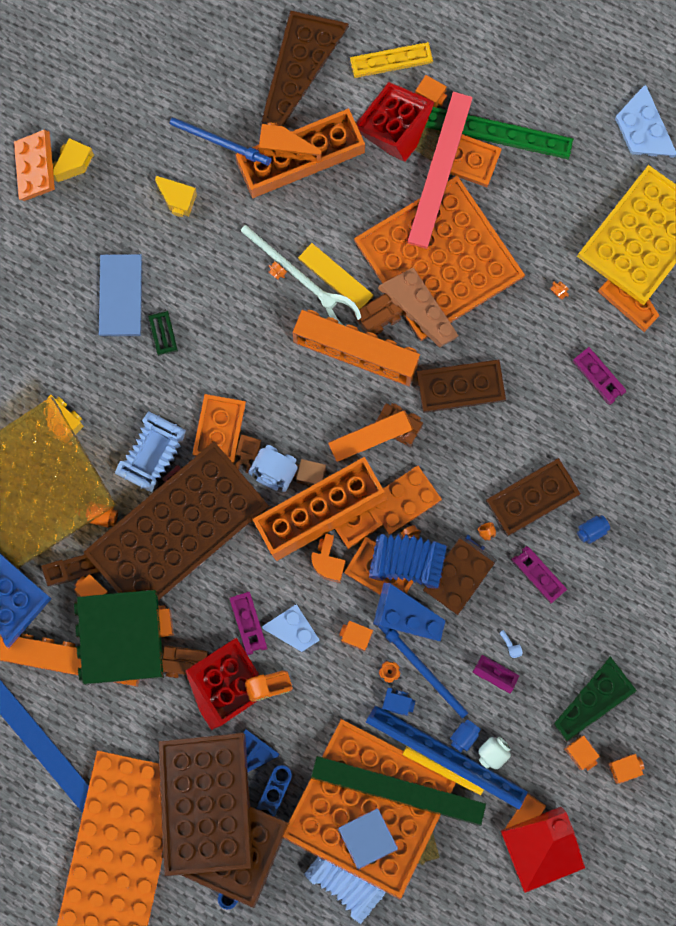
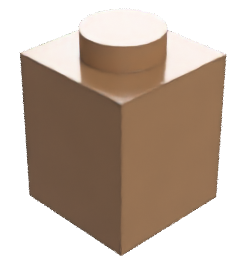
(310, 472)

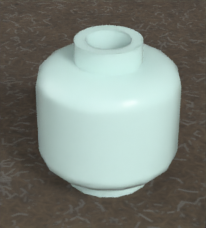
(494, 753)

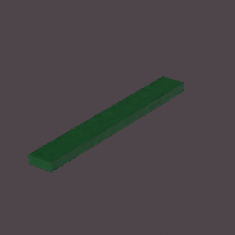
(398, 791)

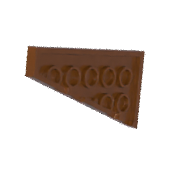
(302, 54)

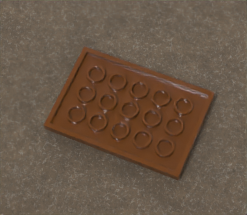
(205, 805)

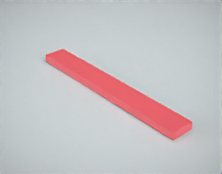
(440, 170)

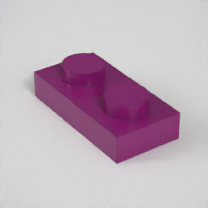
(496, 674)

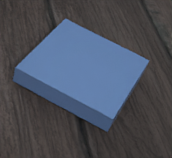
(367, 838)

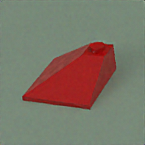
(396, 120)
(220, 683)
(543, 849)

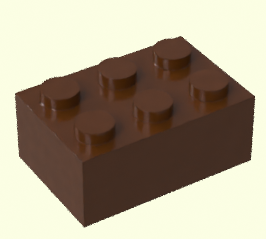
(461, 574)

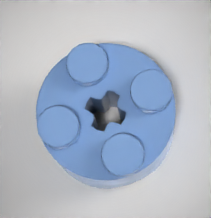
(273, 468)

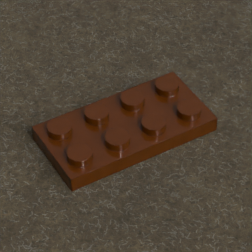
(461, 386)
(533, 497)

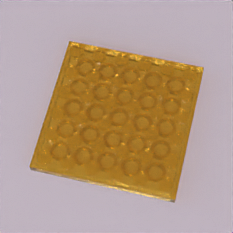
(45, 484)

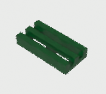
(167, 350)

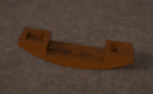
(68, 570)

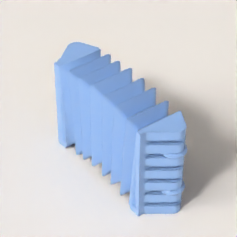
(152, 453)
(353, 891)

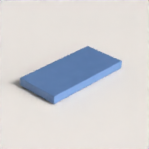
(120, 295)

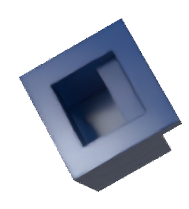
(398, 702)

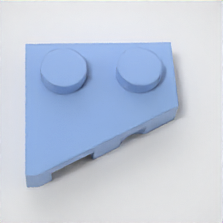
(292, 629)

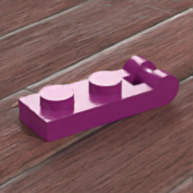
(599, 375)
(539, 575)
(248, 622)

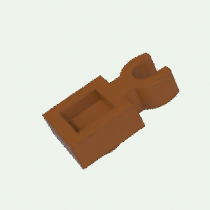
(248, 449)

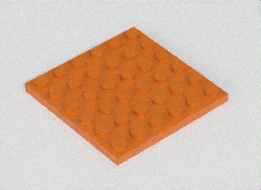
(463, 258)
(328, 807)

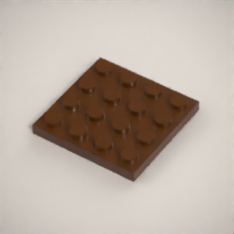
(247, 884)

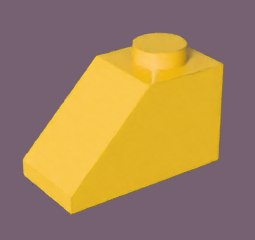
(177, 196)

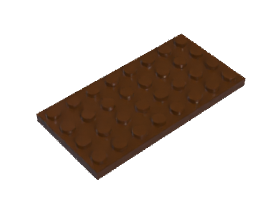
(177, 525)

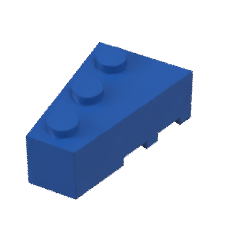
(407, 615)

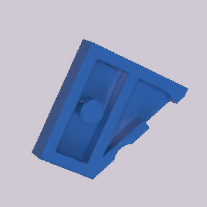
(257, 752)

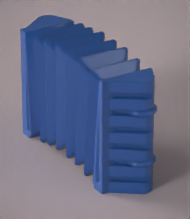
(408, 559)

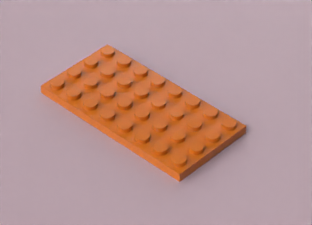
(116, 846)

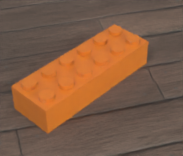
(335, 137)
(356, 347)
(320, 509)

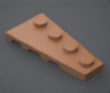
(415, 299)

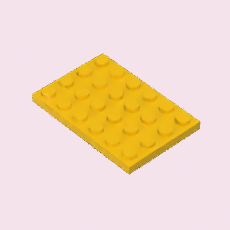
(637, 238)

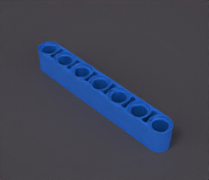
(266, 804)

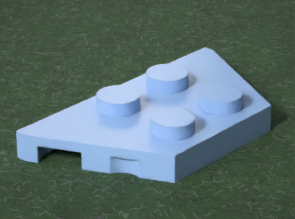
(644, 127)

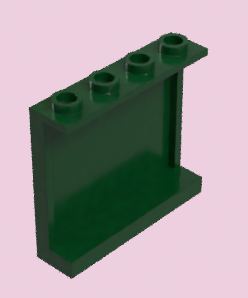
(119, 637)

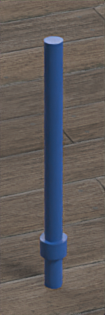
(250, 153)
(393, 636)

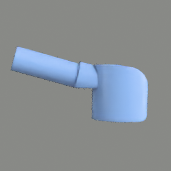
(514, 651)

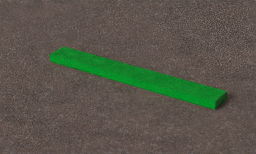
(507, 134)

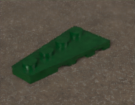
(601, 695)

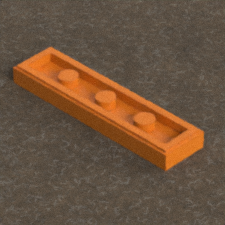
(370, 435)

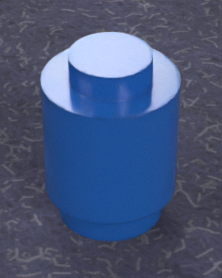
(593, 529)
(465, 736)

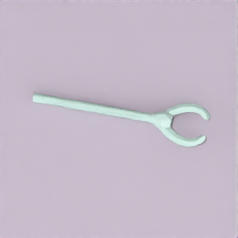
(327, 299)

